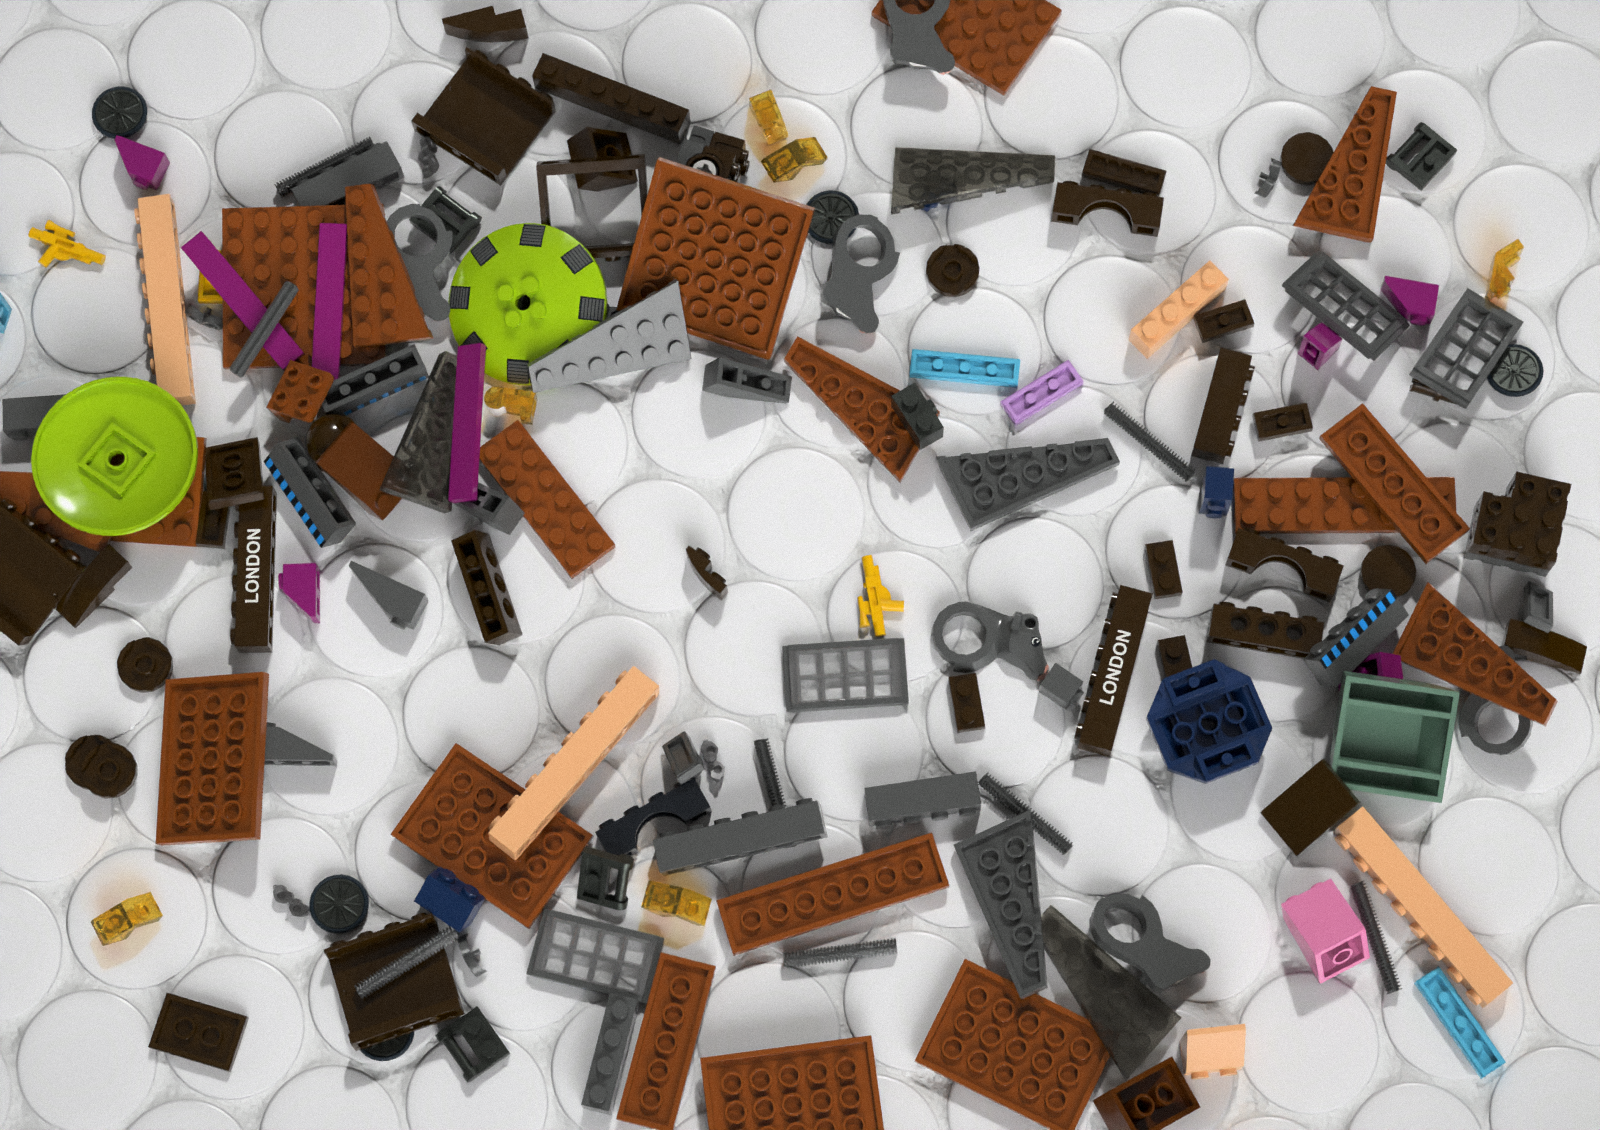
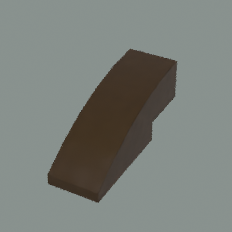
(485, 26)
(93, 586)
(1544, 647)

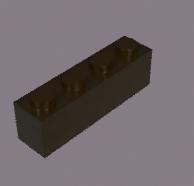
(1222, 405)

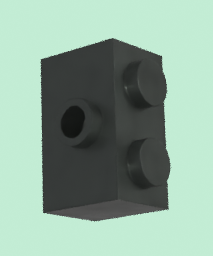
(917, 416)

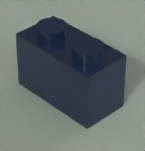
(1216, 491)
(450, 899)

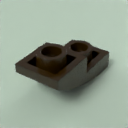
(702, 566)

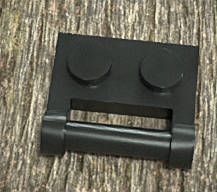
(1427, 161)
(459, 232)
(595, 878)
(480, 1038)

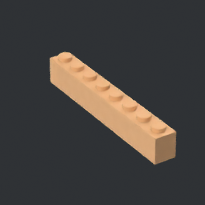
(165, 297)
(573, 763)
(1422, 907)

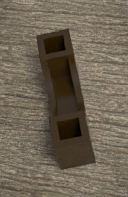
(1139, 210)
(1316, 573)

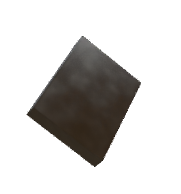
(234, 473)
(1310, 807)
(198, 1032)

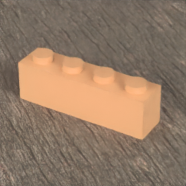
(1178, 309)

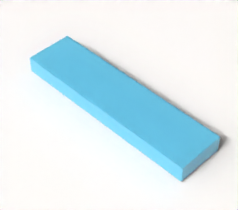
(964, 368)
(1459, 1022)

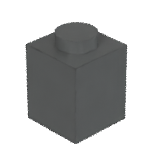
(1062, 687)

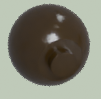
(323, 433)

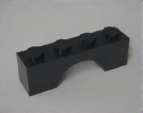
(683, 802)

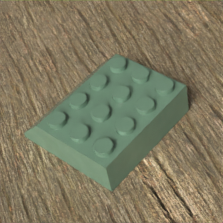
(1393, 736)

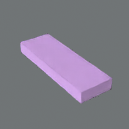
(1041, 392)

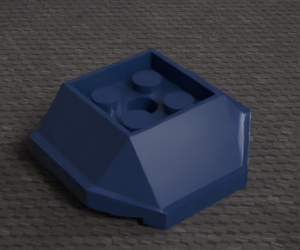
(1213, 694)

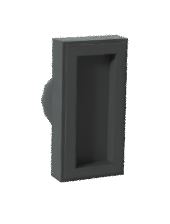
(1537, 607)
(683, 758)

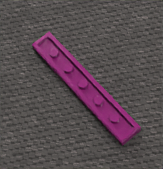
(239, 297)
(330, 298)
(467, 423)

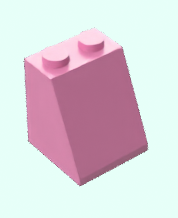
(1326, 930)

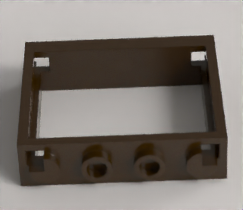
(588, 165)

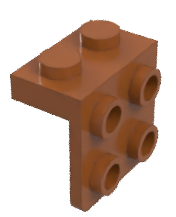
(300, 392)

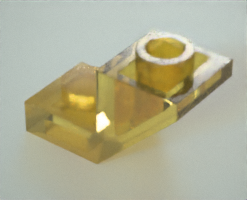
(790, 159)
(1500, 277)
(676, 902)
(126, 916)

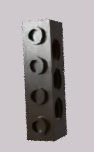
(486, 587)
(1222, 633)

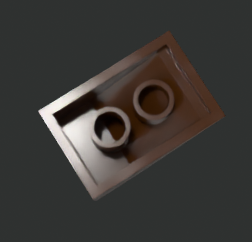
(359, 469)
(1148, 1100)

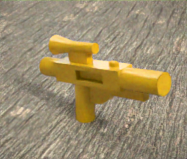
(61, 247)
(878, 598)

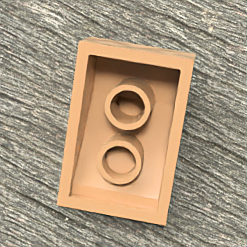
(1213, 1050)

